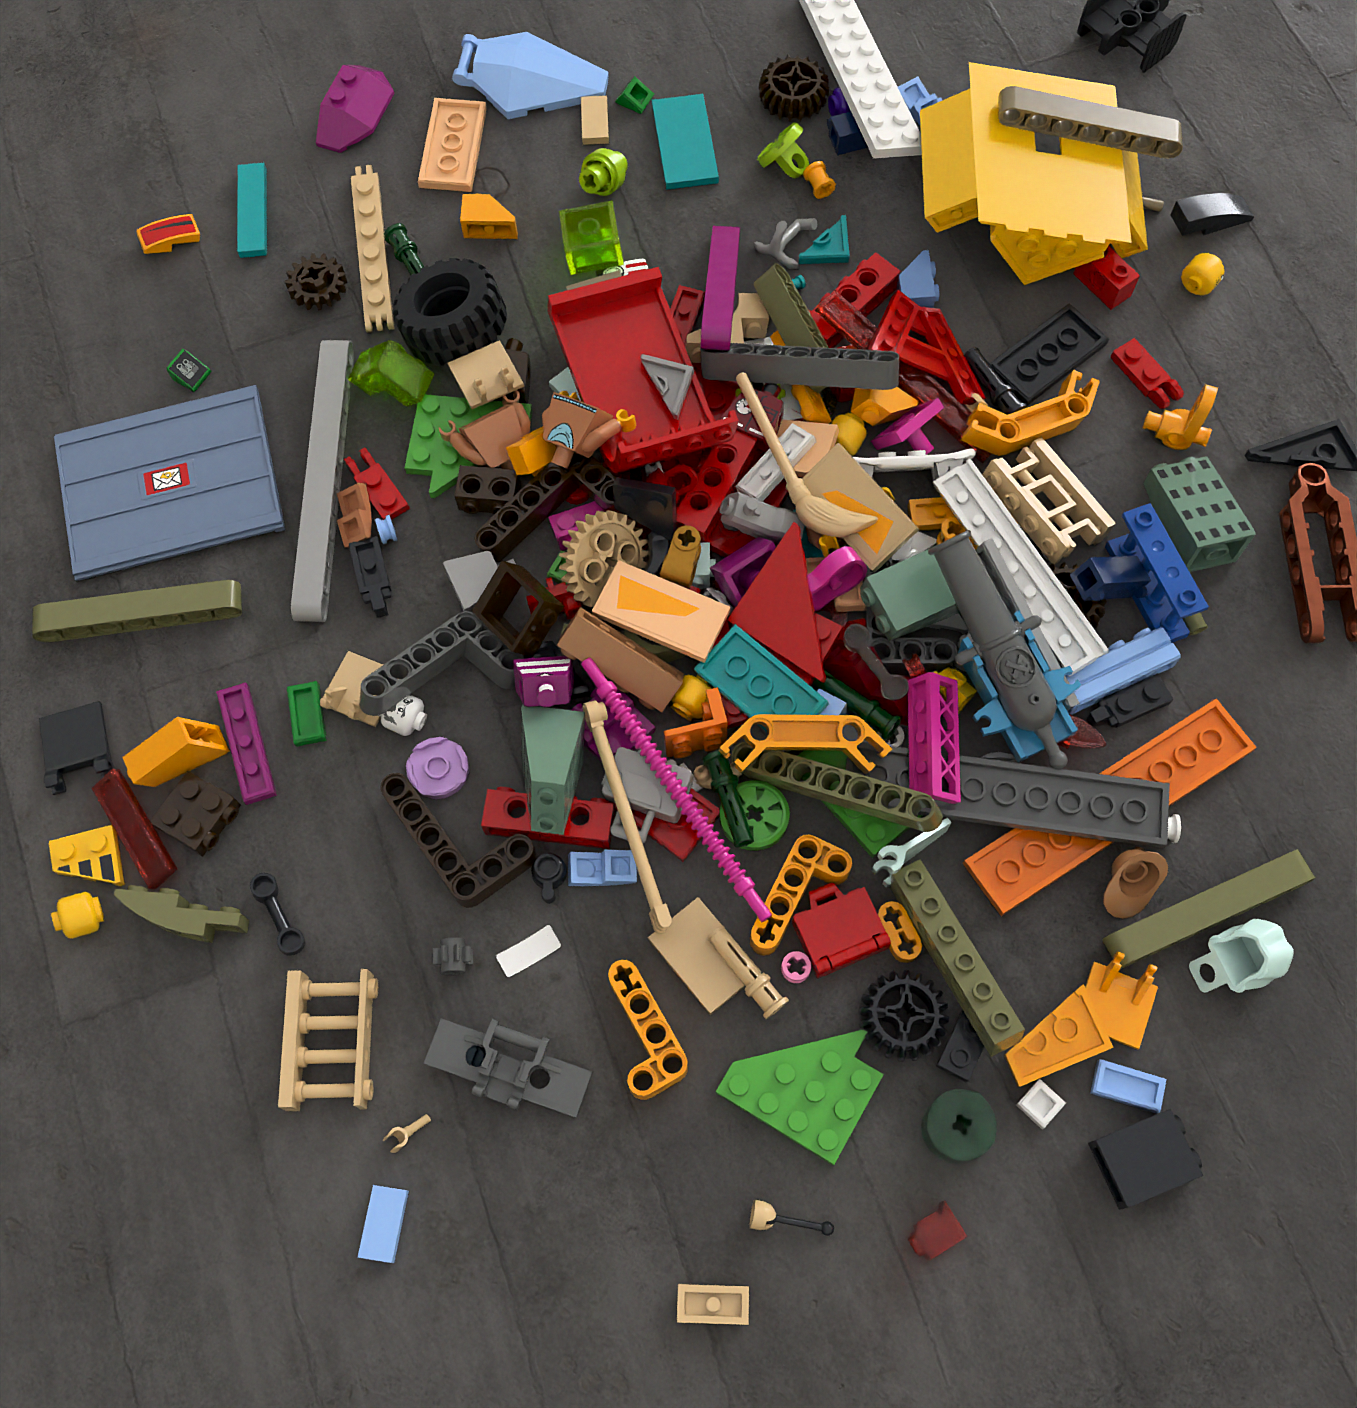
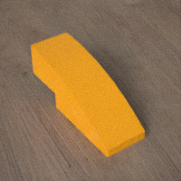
(531, 452)

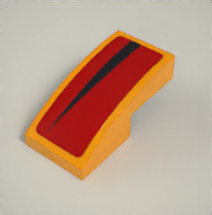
(161, 234)

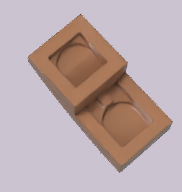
(356, 513)

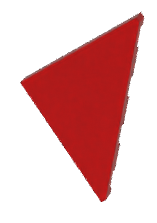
(781, 607)

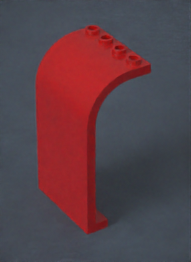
(602, 339)

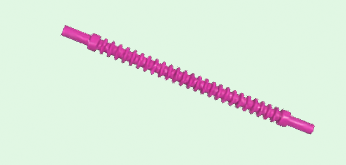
(743, 885)

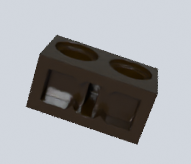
(489, 484)

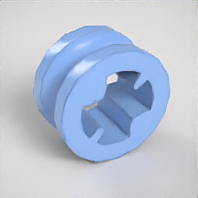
(386, 529)

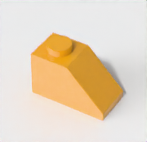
(486, 218)
(881, 405)

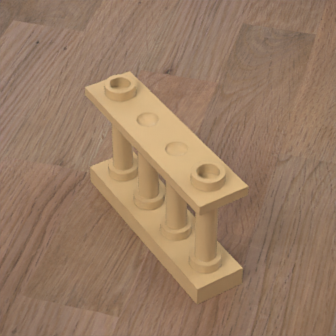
(298, 1023)

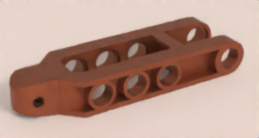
(1312, 495)

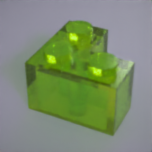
(392, 370)

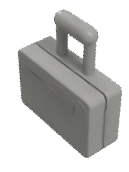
(644, 791)

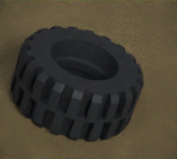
(449, 310)

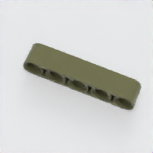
(788, 311)

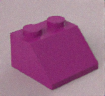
(741, 567)

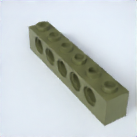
(957, 959)

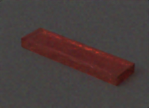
(134, 829)

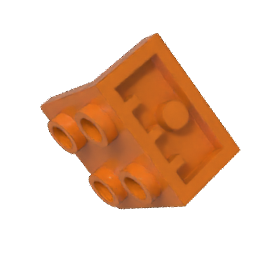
(703, 735)

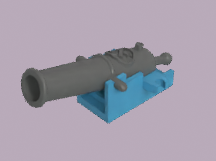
(1005, 662)

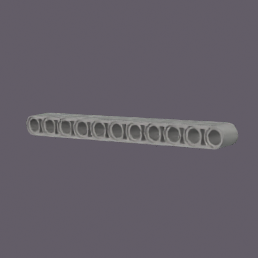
(322, 483)

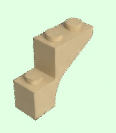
(749, 321)

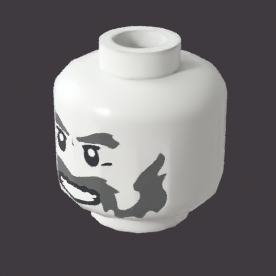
(405, 716)

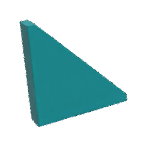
(829, 247)

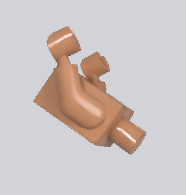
(487, 437)

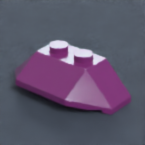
(352, 107)

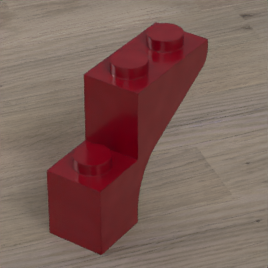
(857, 675)

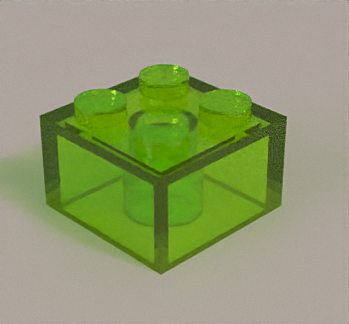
(591, 237)

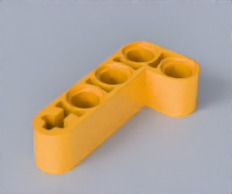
(791, 896)
(643, 1024)

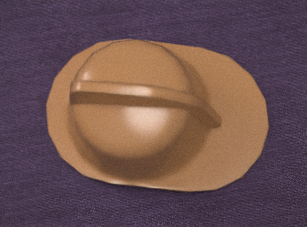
(1134, 881)

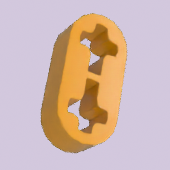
(905, 927)

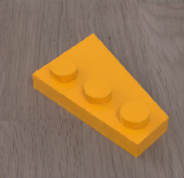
(1059, 1040)

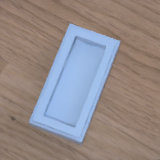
(1128, 1086)
(383, 1224)

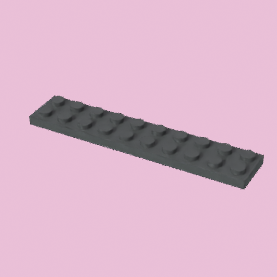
(1040, 798)

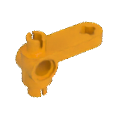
(1183, 427)

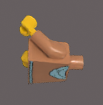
(579, 427)

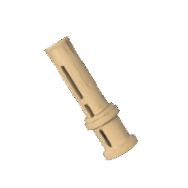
(756, 984)

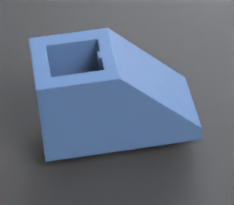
(918, 281)

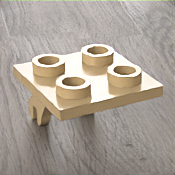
(485, 374)
(344, 689)

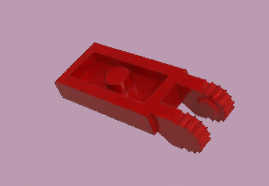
(1146, 373)
(381, 490)

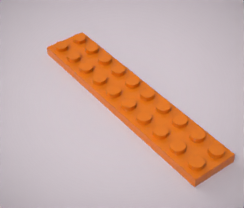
(1183, 755)

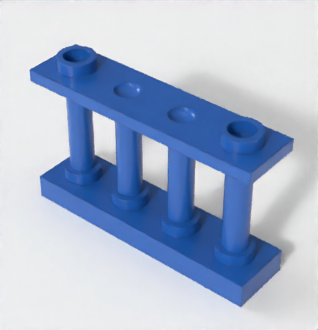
(1172, 588)

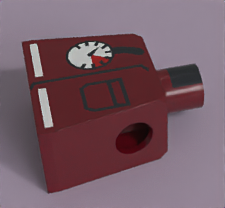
(747, 423)

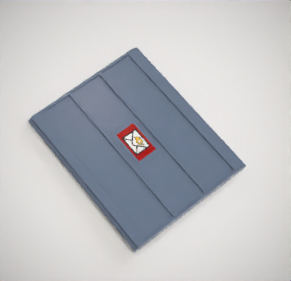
(167, 482)

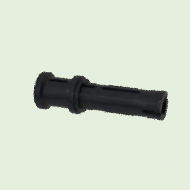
(1001, 394)

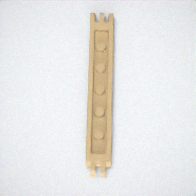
(372, 250)

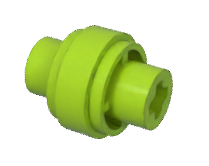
(603, 172)

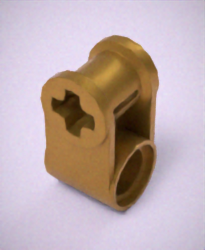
(682, 560)

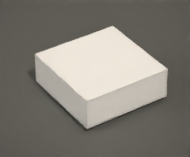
(1040, 1104)

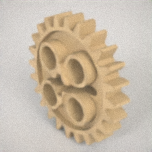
(614, 533)

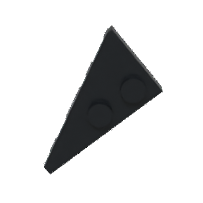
(1323, 445)

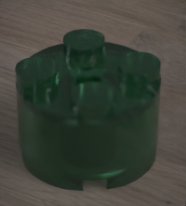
(967, 1108)

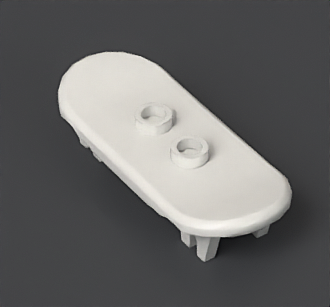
(916, 460)

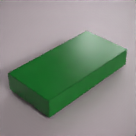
(306, 713)

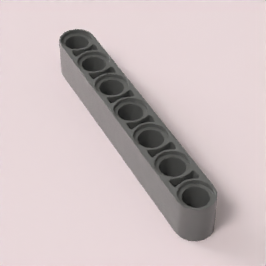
(803, 366)

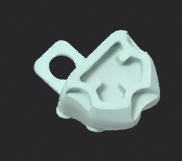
(1245, 957)

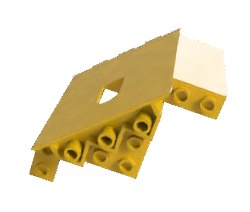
(1039, 205)

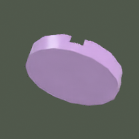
(437, 768)

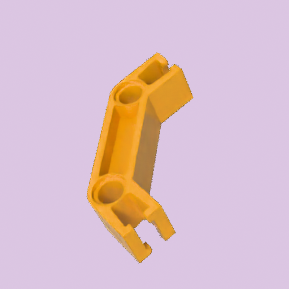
(1026, 425)
(807, 733)

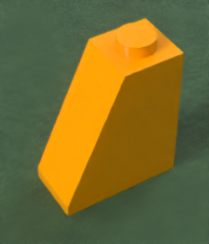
(174, 751)

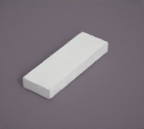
(766, 473)

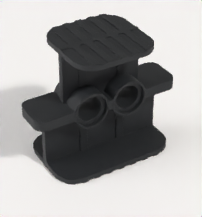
(1133, 25)

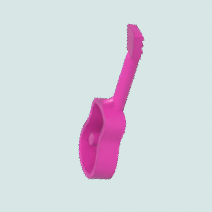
(836, 576)

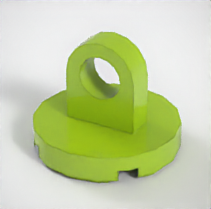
(784, 150)

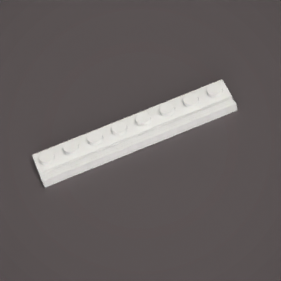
(984, 514)

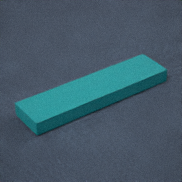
(252, 210)

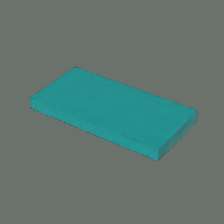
(685, 141)
(757, 679)

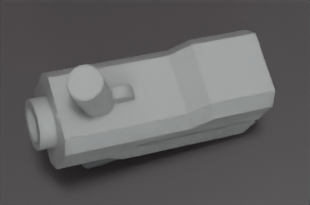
(757, 517)

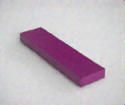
(246, 743)

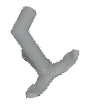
(782, 237)

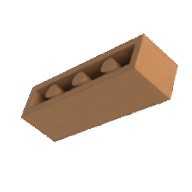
(621, 660)

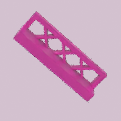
(928, 736)

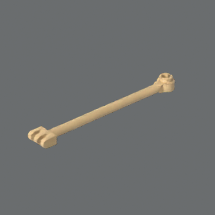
(594, 716)

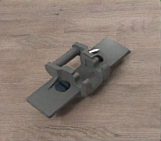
(503, 1078)

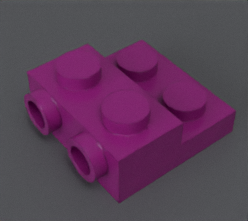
(615, 734)

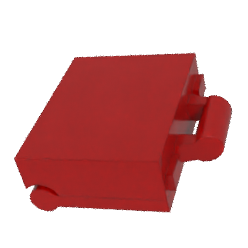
(840, 929)

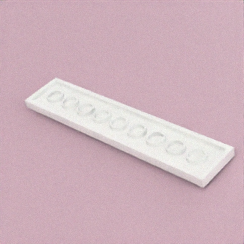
(864, 78)

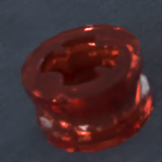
(914, 666)

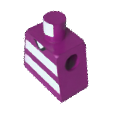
(544, 680)

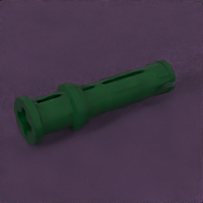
(404, 249)
(867, 710)
(728, 782)

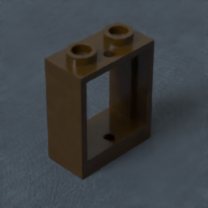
(492, 606)

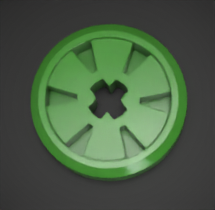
(774, 817)

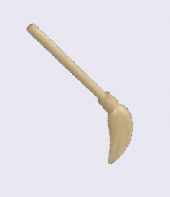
(812, 511)

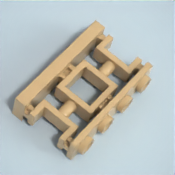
(1061, 488)

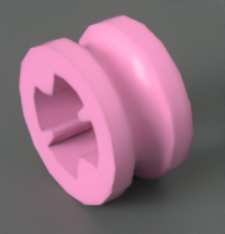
(797, 957)

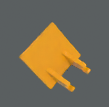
(1122, 1000)

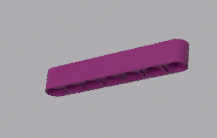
(720, 288)

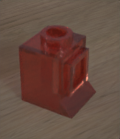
(936, 1233)

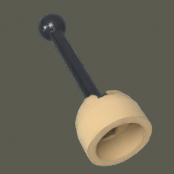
(764, 1216)

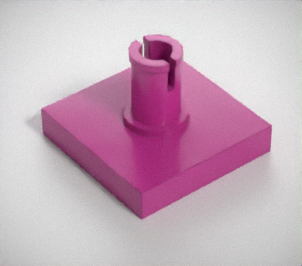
(909, 428)

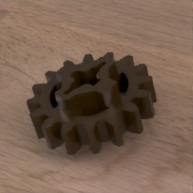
(316, 281)

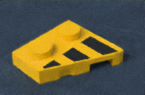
(89, 855)

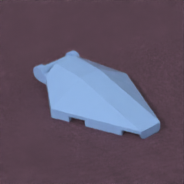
(527, 74)

